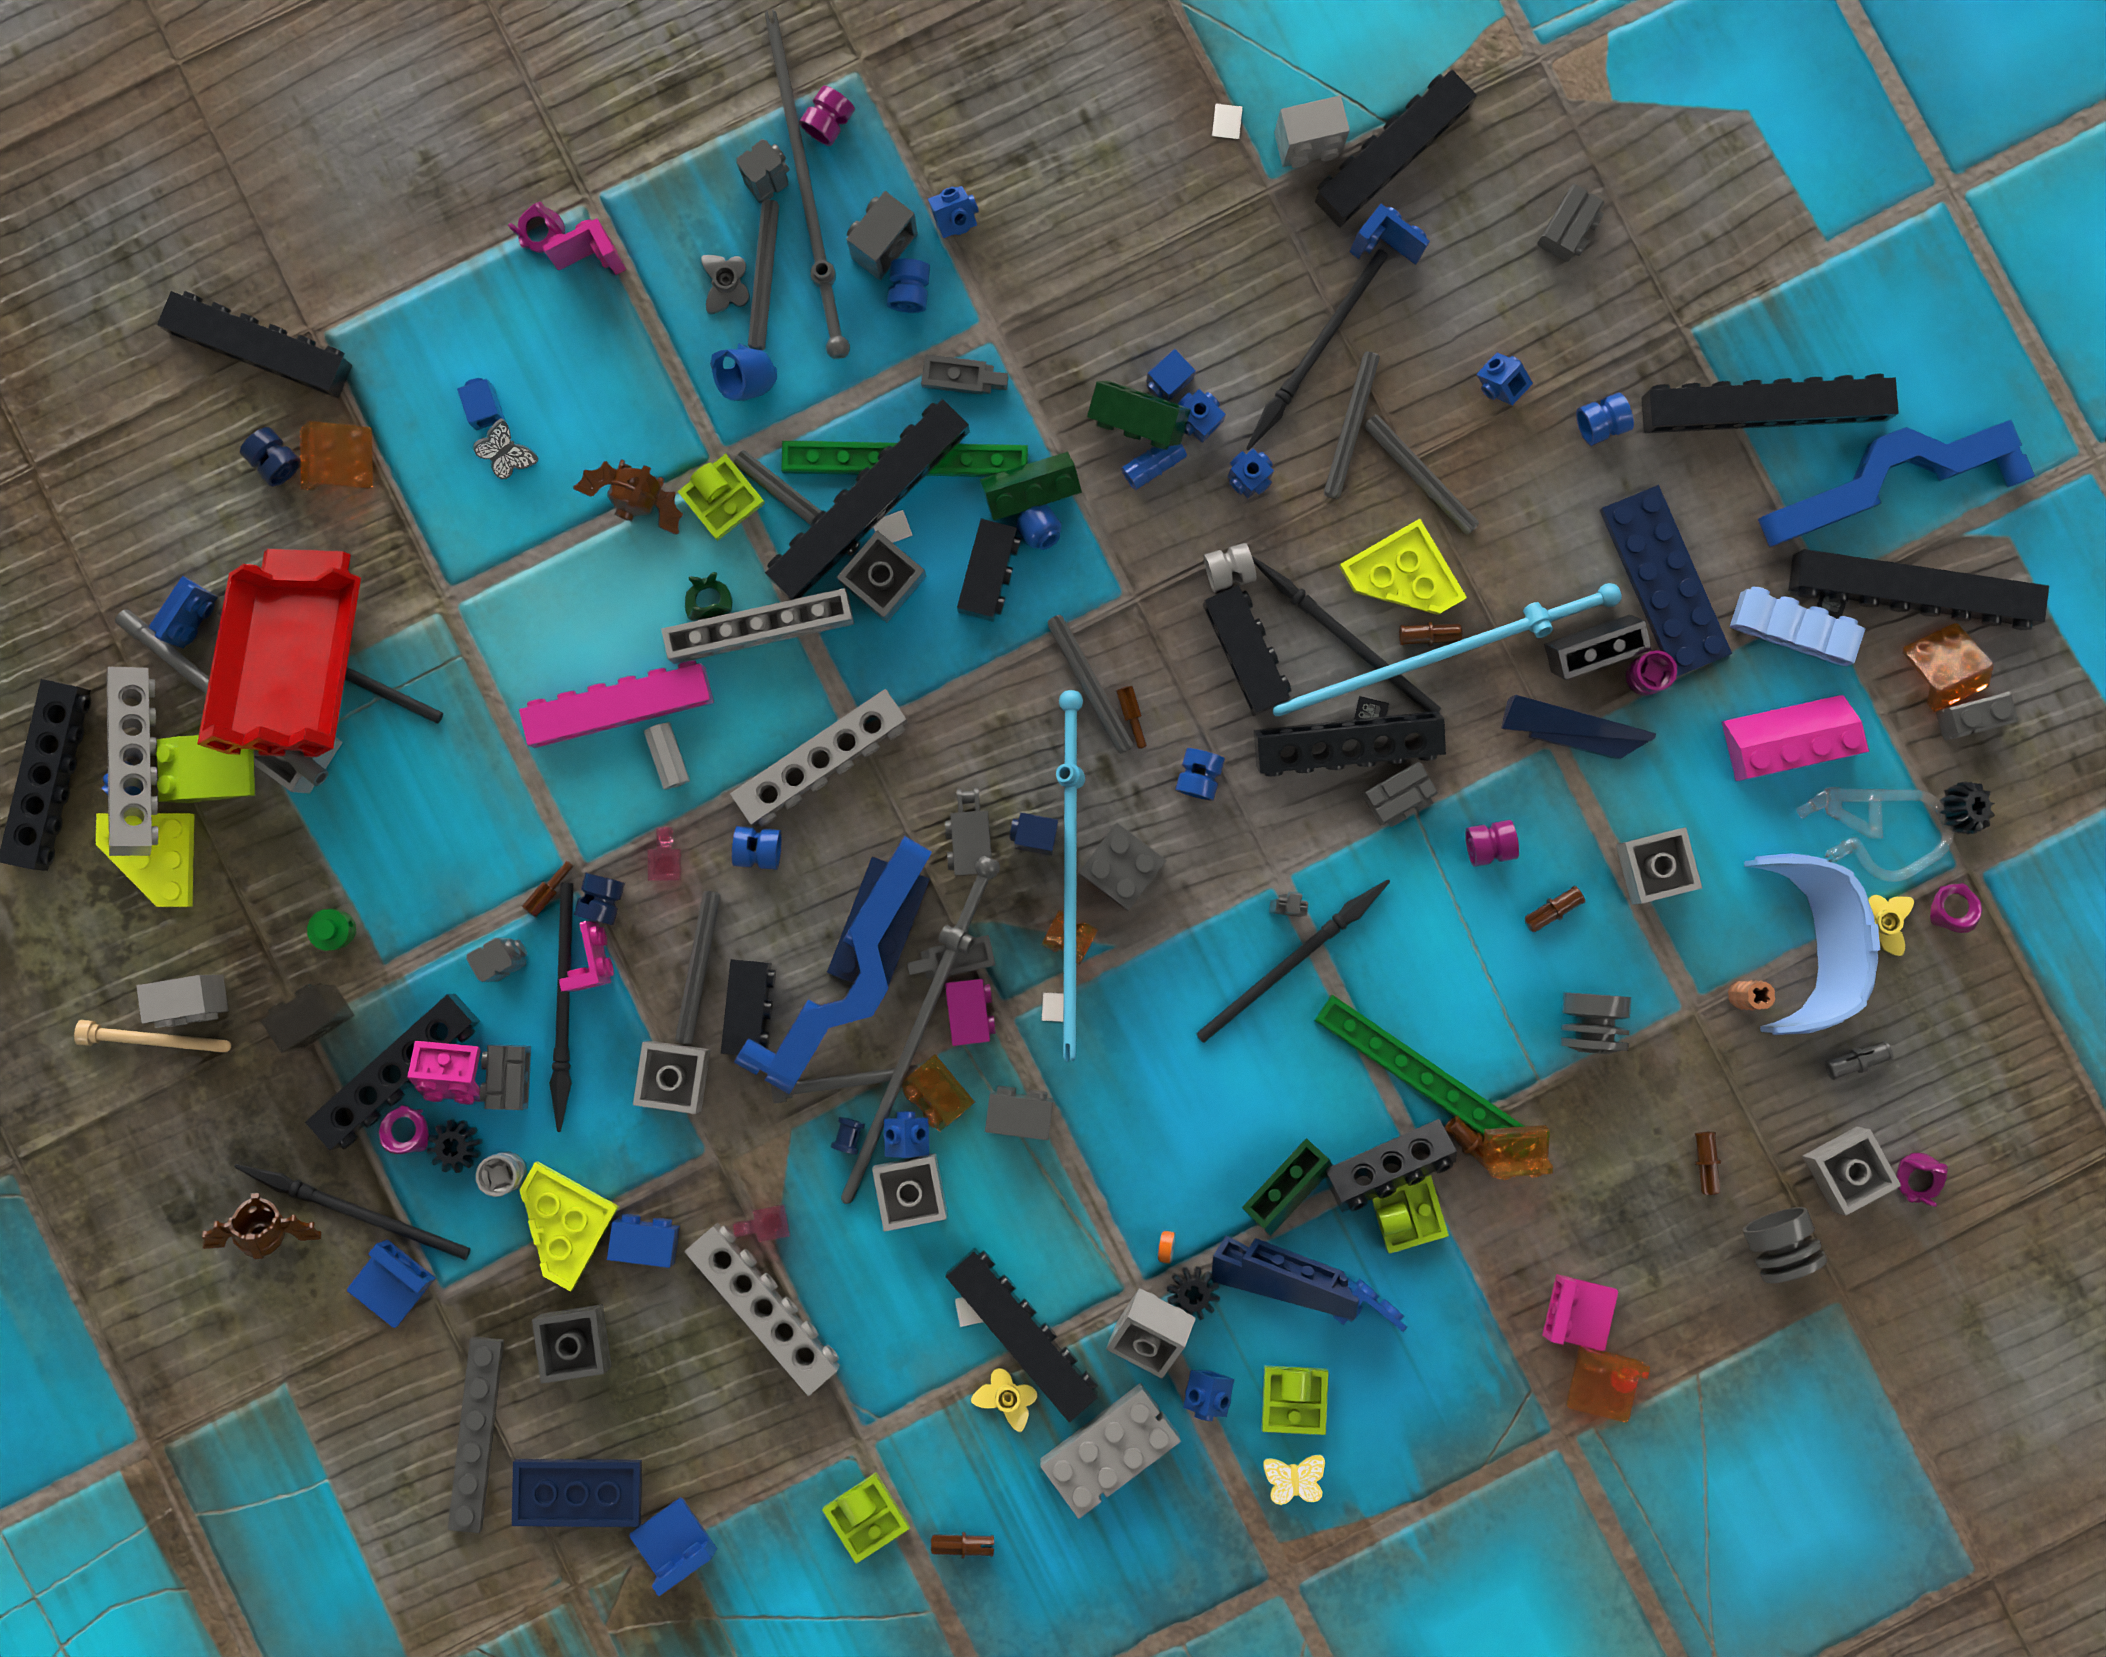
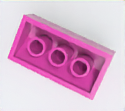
(1794, 737)

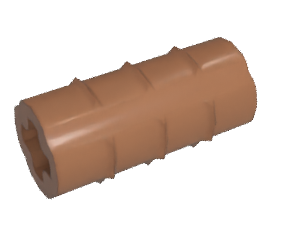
(1751, 995)

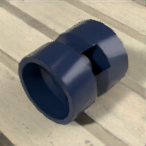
(274, 461)
(599, 899)

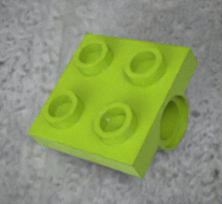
(720, 496)
(1410, 1216)
(1294, 1400)
(866, 1517)

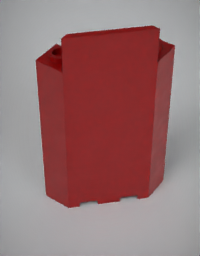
(281, 654)

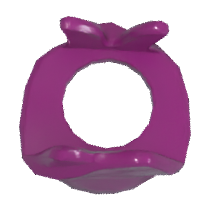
(552, 221)
(1963, 925)
(416, 1144)
(1927, 1163)

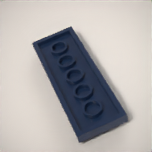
(1665, 580)

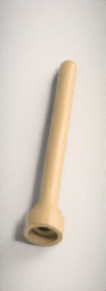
(89, 1032)

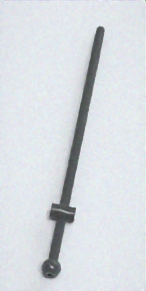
(837, 346)
(956, 941)

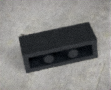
(988, 570)
(1597, 646)
(747, 1004)

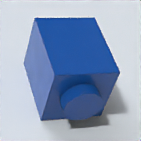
(1170, 376)
(480, 403)

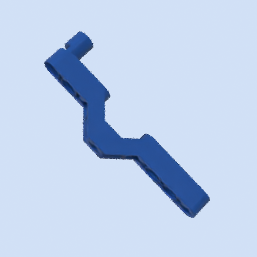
(1888, 451)
(867, 990)

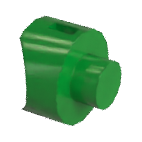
(331, 929)

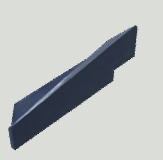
(1573, 728)
(1283, 1276)

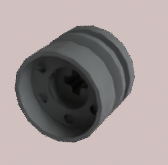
(1595, 1022)
(1787, 1252)

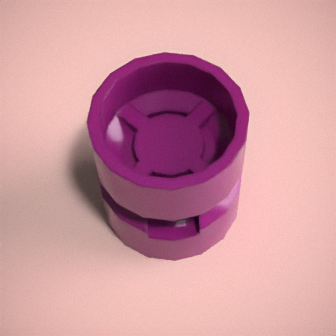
(825, 117)
(1651, 673)
(1492, 843)

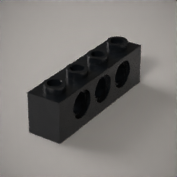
(1429, 1138)

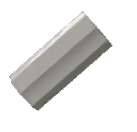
(666, 755)

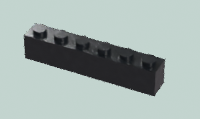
(1395, 148)
(255, 344)
(1022, 1334)

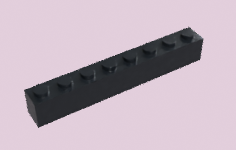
(1769, 404)
(868, 500)
(1918, 588)

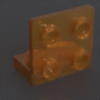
(335, 455)
(1950, 665)
(1605, 1383)

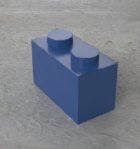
(643, 1241)

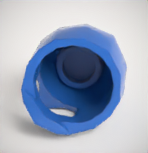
(748, 378)

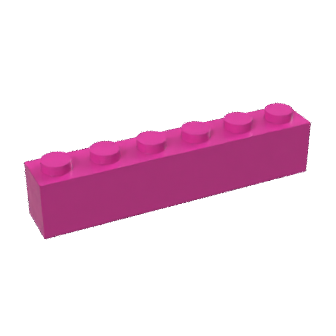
(616, 705)

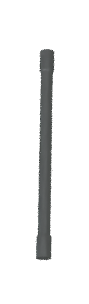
(140, 631)

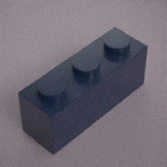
(1034, 833)

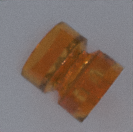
(1055, 936)

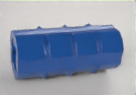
(1151, 464)

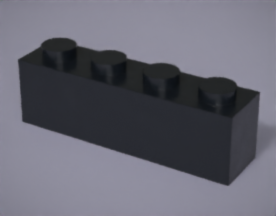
(1246, 650)

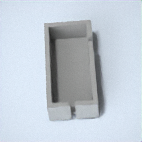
(1109, 1450)

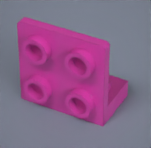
(581, 242)
(599, 966)
(445, 1071)
(1580, 1313)

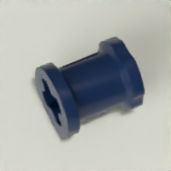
(848, 1135)

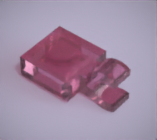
(664, 862)
(768, 1224)

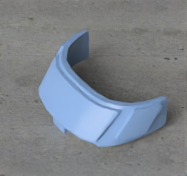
(1844, 938)

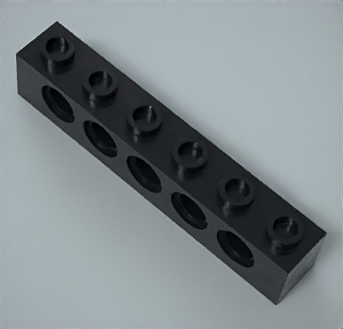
(1396, 728)
(30, 783)
(329, 1121)

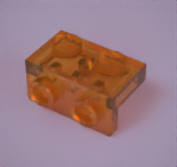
(1517, 1152)

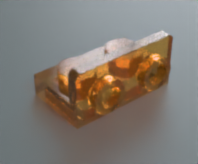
(936, 1093)

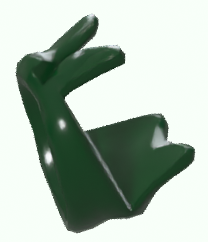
(697, 613)

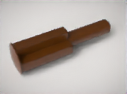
(1131, 713)
(546, 891)

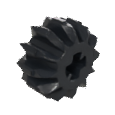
(1967, 808)
(465, 1149)
(1193, 1280)

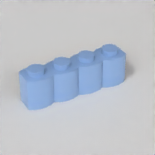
(1796, 627)

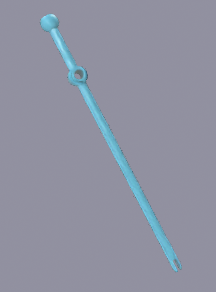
(1536, 620)
(1071, 778)

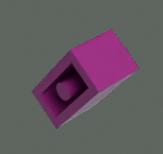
(969, 1012)

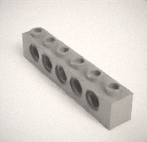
(758, 626)
(750, 794)
(125, 838)
(765, 1326)

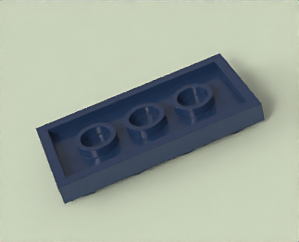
(890, 947)
(577, 1492)

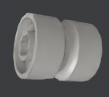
(1230, 567)
(501, 1174)

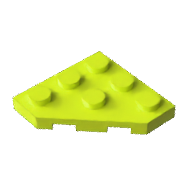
(1405, 572)
(168, 871)
(564, 1223)

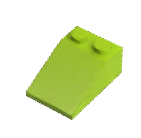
(201, 774)

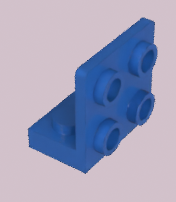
(1389, 226)
(183, 613)
(390, 1283)
(1367, 1294)
(673, 1544)

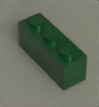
(1138, 414)
(1031, 485)
(1287, 1187)

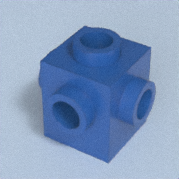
(953, 211)
(1504, 378)
(1211, 415)
(1250, 483)
(906, 1135)
(1208, 1394)

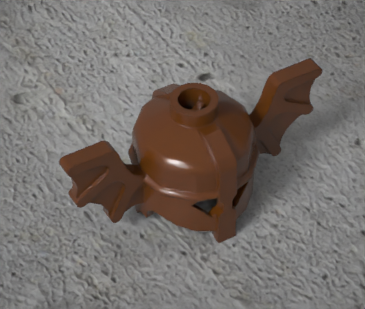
(633, 493)
(258, 1230)

